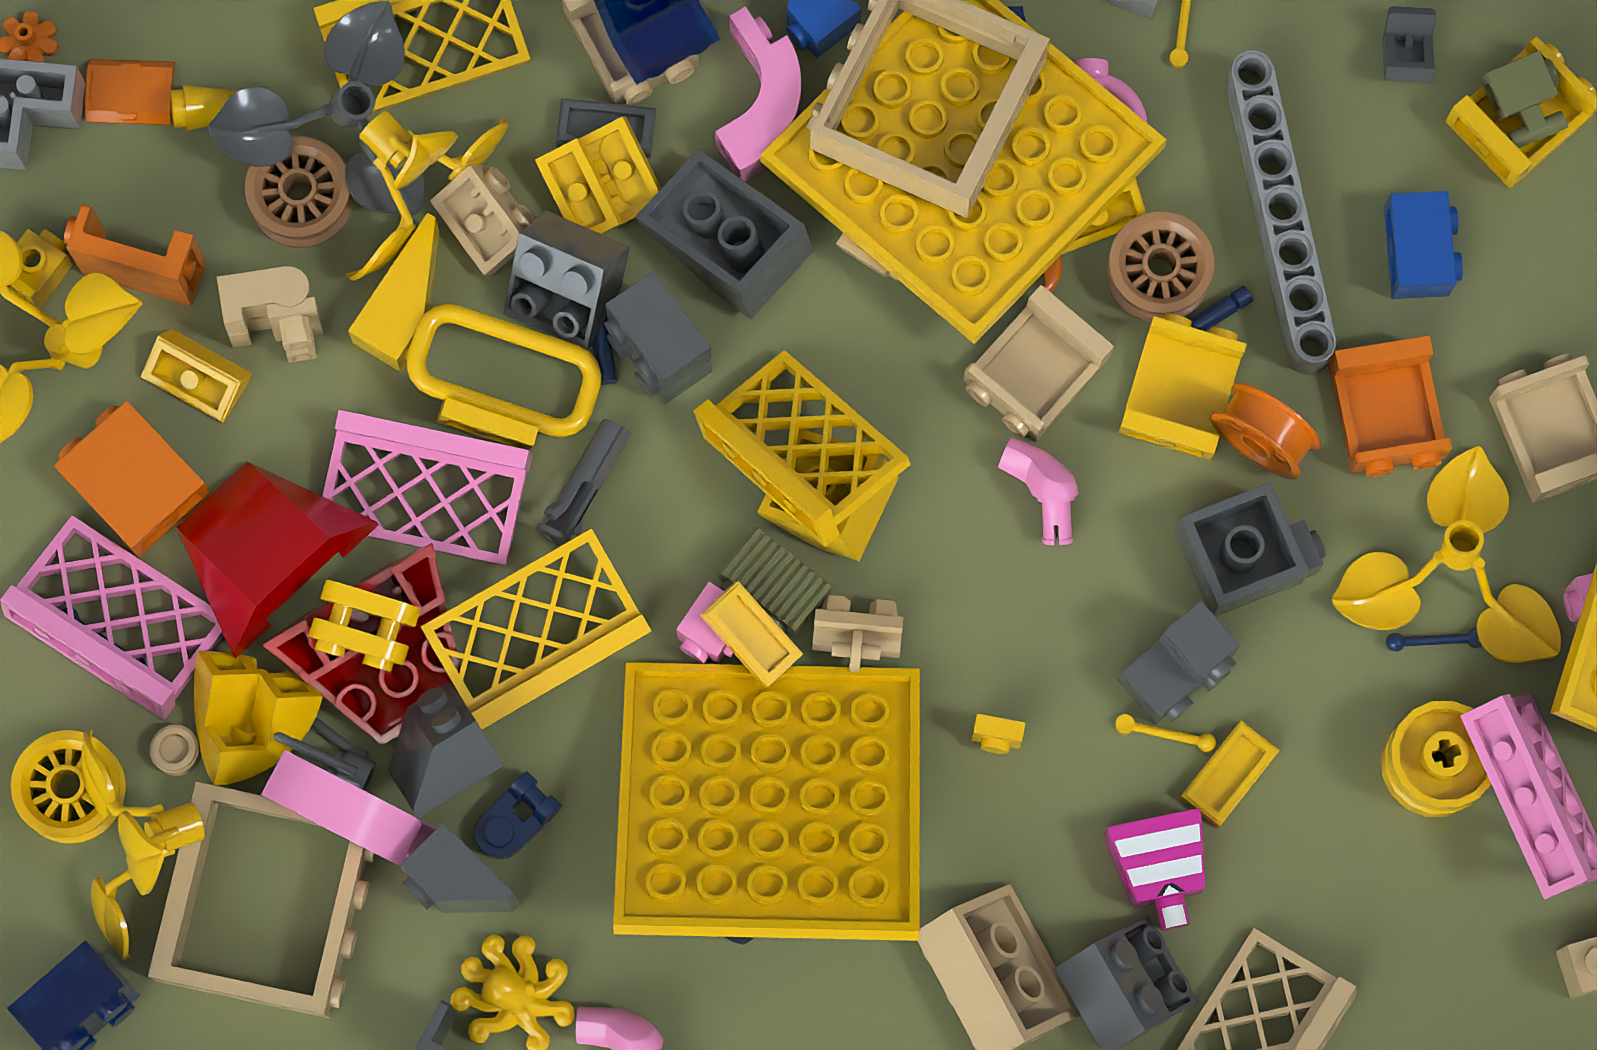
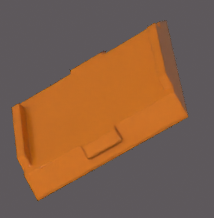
(129, 91)

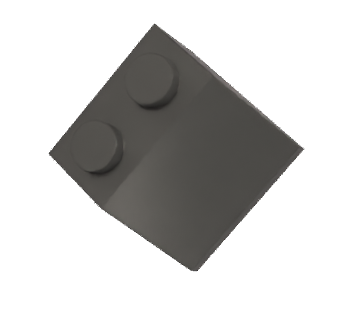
(439, 750)
(454, 878)

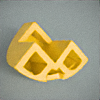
(242, 710)

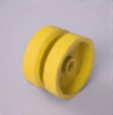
(1412, 772)

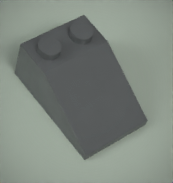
(726, 233)

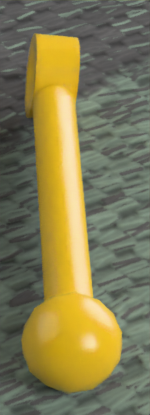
(1179, 57)
(1125, 725)

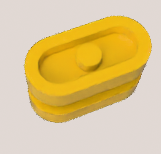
(379, 649)

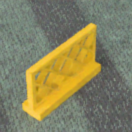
(330, 13)
(778, 478)
(556, 666)

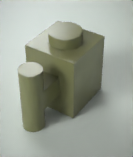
(1520, 91)

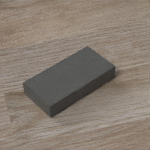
(583, 117)

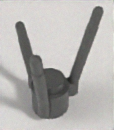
(350, 767)

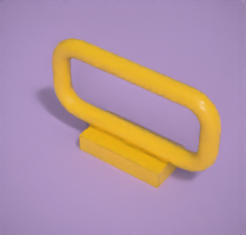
(488, 415)

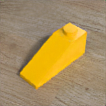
(400, 300)

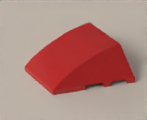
(260, 544)
(367, 694)

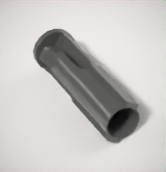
(586, 479)

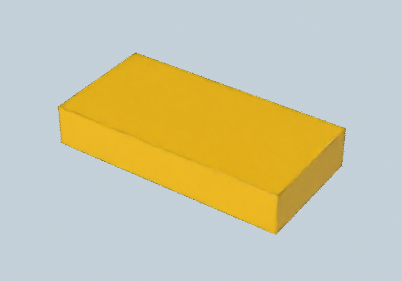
(751, 634)
(1229, 774)

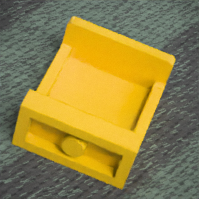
(1478, 127)

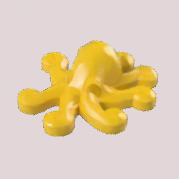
(512, 994)

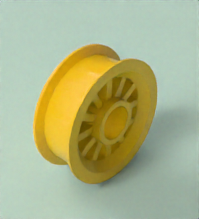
(24, 785)

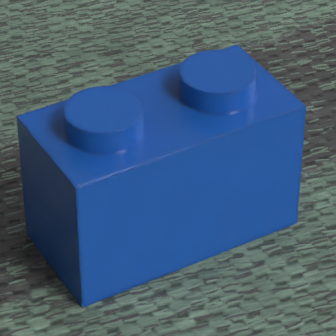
(1421, 245)

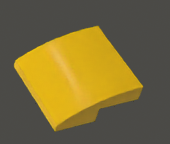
(600, 177)

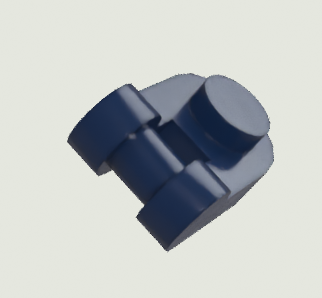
(501, 831)

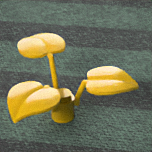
(400, 147)
(95, 313)
(1469, 501)
(144, 850)

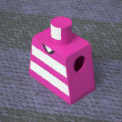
(1160, 863)

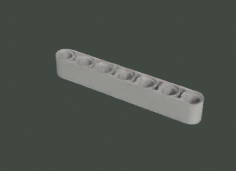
(1274, 233)

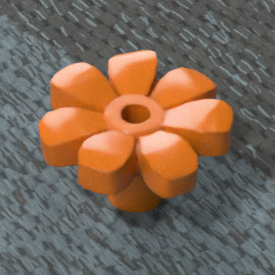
(29, 39)

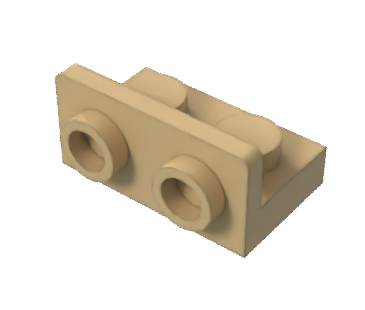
(483, 216)

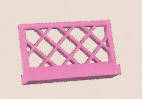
(438, 447)
(83, 643)
(1535, 792)

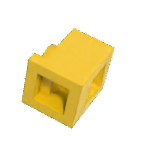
(40, 281)

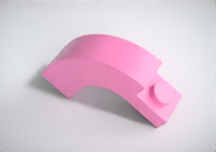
(777, 101)
(345, 809)

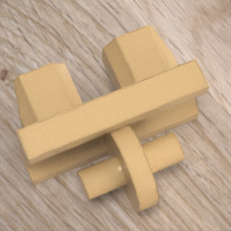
(855, 633)

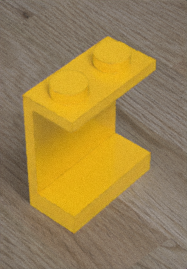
(1180, 384)

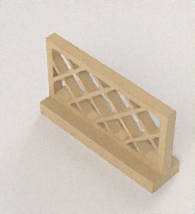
(1317, 1025)

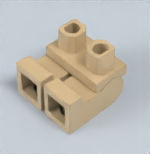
(275, 301)

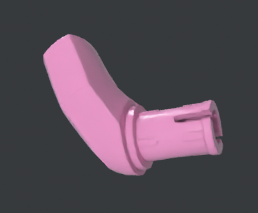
(1048, 482)
(616, 1029)

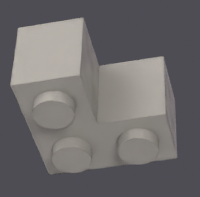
(35, 96)

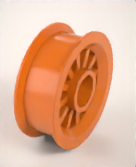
(1265, 430)

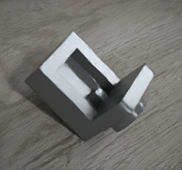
(1409, 44)

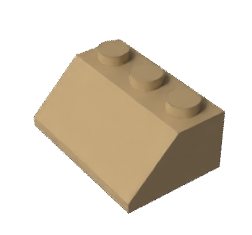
(996, 972)

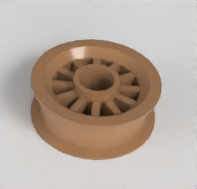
(1175, 228)
(303, 233)

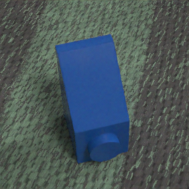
(820, 23)

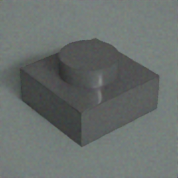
(1310, 546)

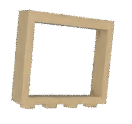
(967, 21)
(182, 897)

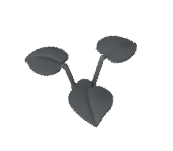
(372, 52)

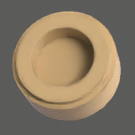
(175, 750)

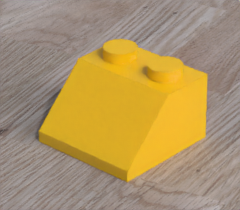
(857, 527)

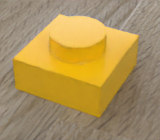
(997, 734)

